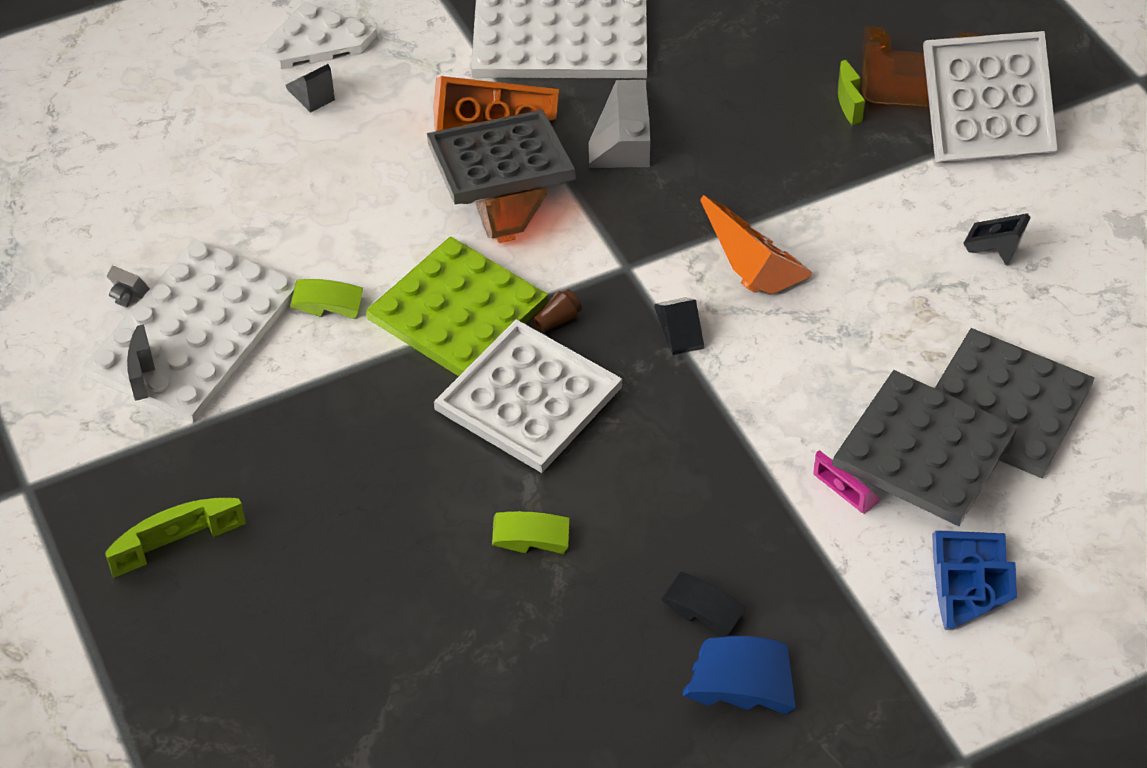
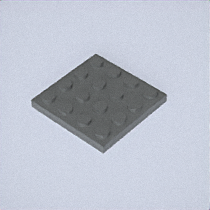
(500, 157)
(1020, 389)
(925, 447)

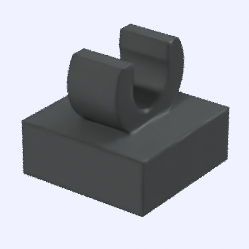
(125, 286)

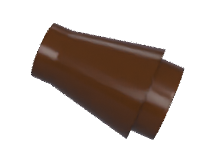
(559, 310)

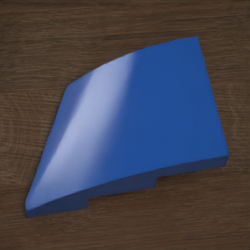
(971, 574)
(743, 673)

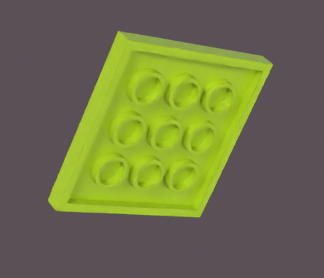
(455, 305)

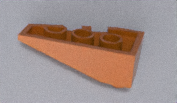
(475, 101)
(752, 253)

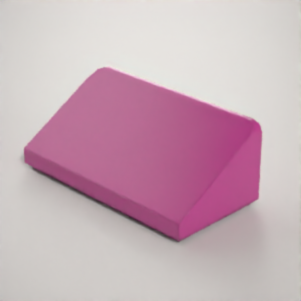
(844, 484)

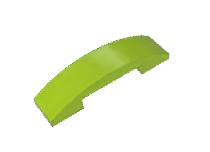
(170, 525)

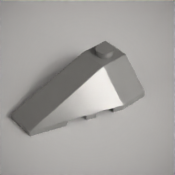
(623, 128)

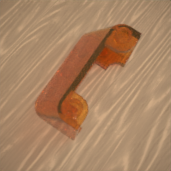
(893, 75)

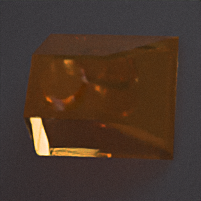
(510, 213)

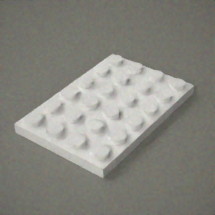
(560, 39)
(199, 328)

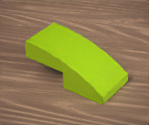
(848, 93)
(319, 295)
(525, 529)

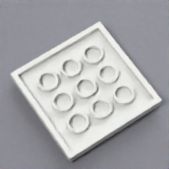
(990, 96)
(528, 395)

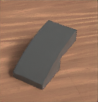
(138, 362)

